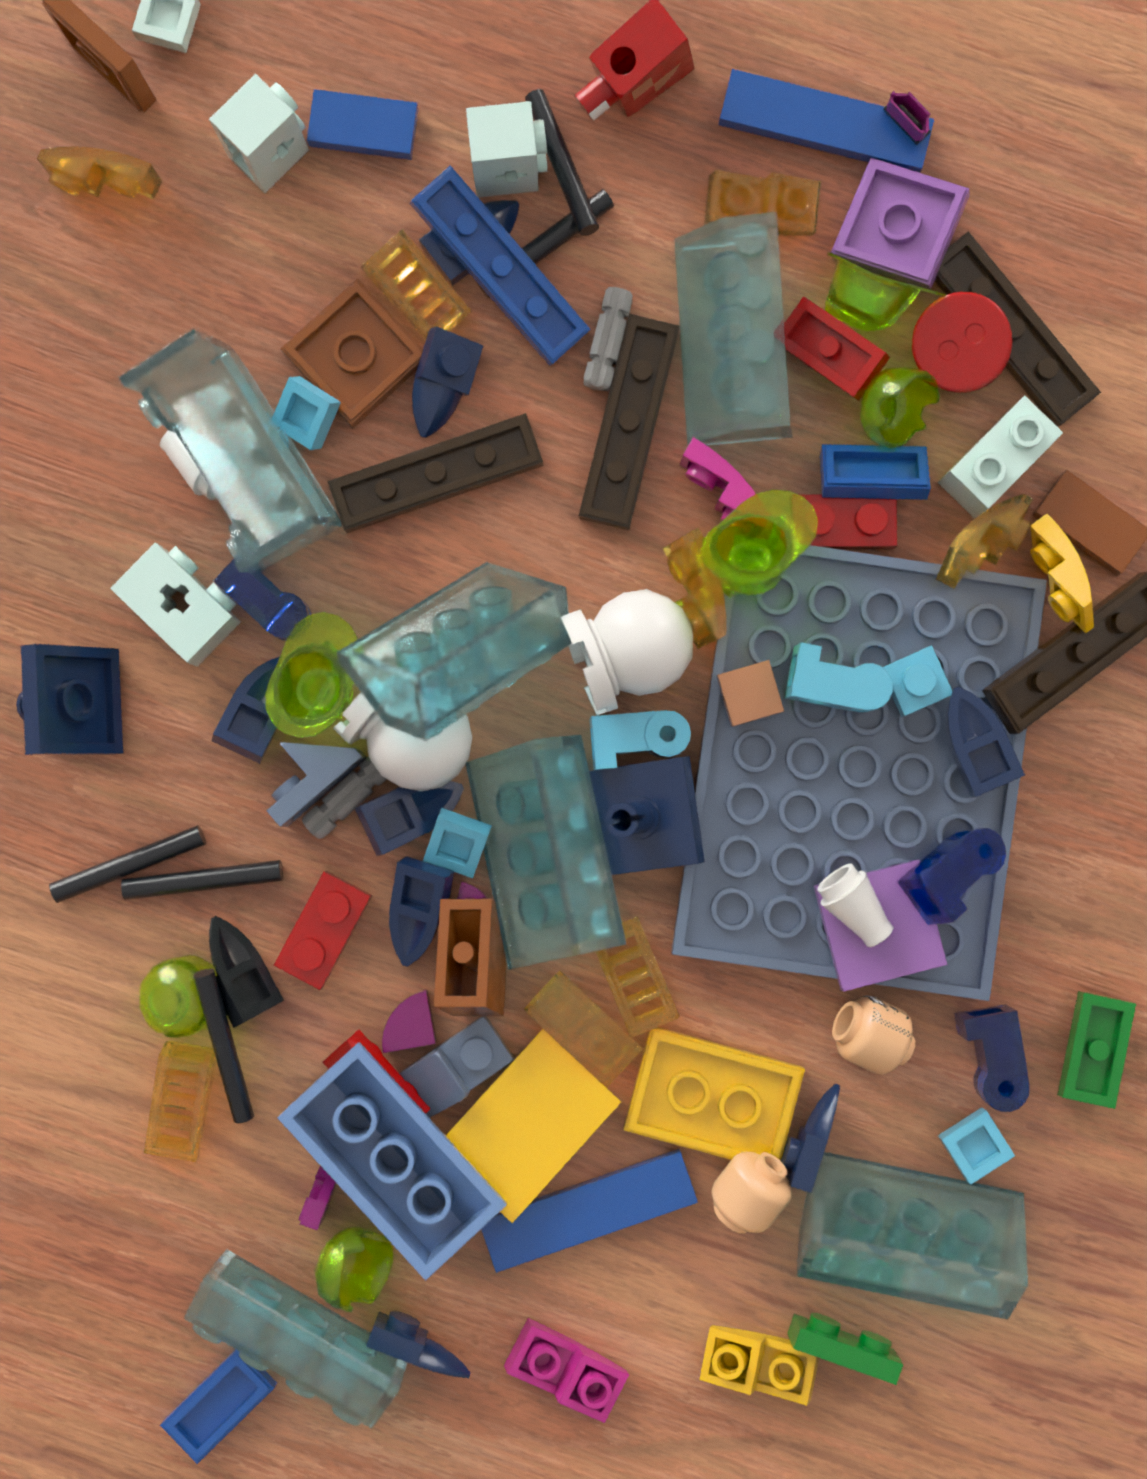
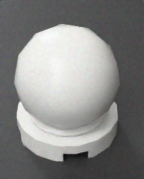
(632, 646)
(402, 757)

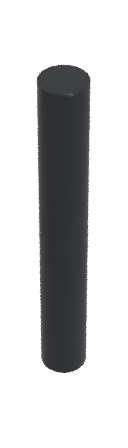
(563, 165)
(563, 230)
(127, 864)
(202, 880)
(223, 1045)

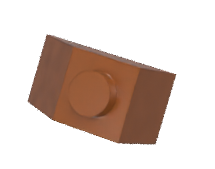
(470, 959)

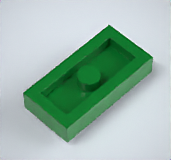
(1096, 1049)
(866, 1354)

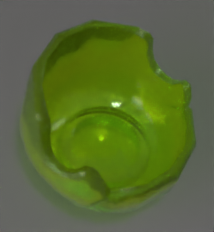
(895, 405)
(171, 998)
(353, 1267)

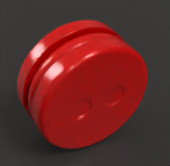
(962, 341)

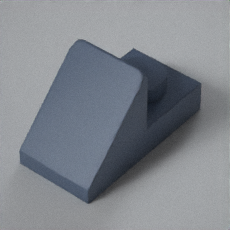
(324, 770)
(458, 1065)

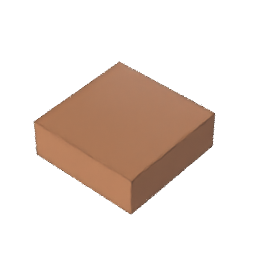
(750, 693)

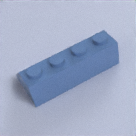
(392, 1160)

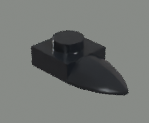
(241, 973)

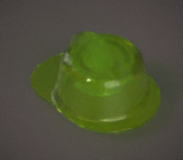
(868, 299)
(759, 541)
(309, 683)

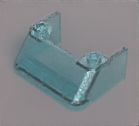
(238, 446)

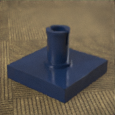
(70, 700)
(648, 815)

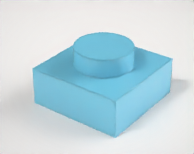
(306, 412)
(918, 681)
(457, 842)
(976, 1145)

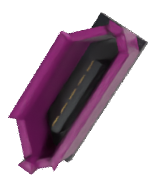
(909, 115)

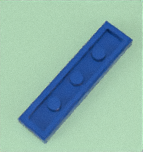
(818, 121)
(499, 265)
(590, 1210)

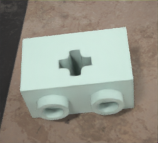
(261, 131)
(506, 148)
(1000, 457)
(149, 590)

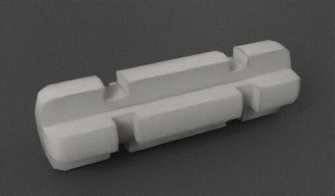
(608, 338)
(343, 799)

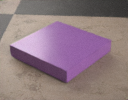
(900, 223)
(906, 951)

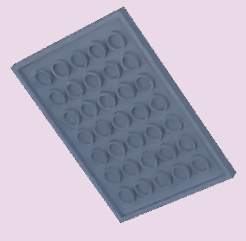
(844, 787)

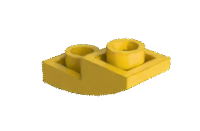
(1068, 580)
(758, 1362)

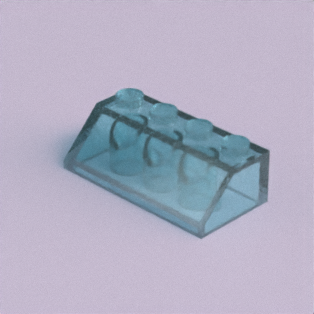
(733, 331)
(457, 648)
(545, 851)
(914, 1236)
(295, 1338)

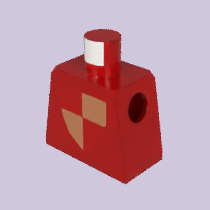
(646, 47)

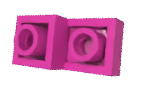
(711, 470)
(566, 1369)

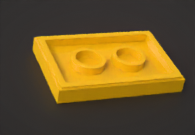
(712, 1096)
(532, 1122)

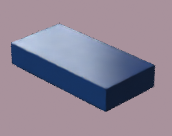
(362, 124)
(874, 472)
(217, 1406)

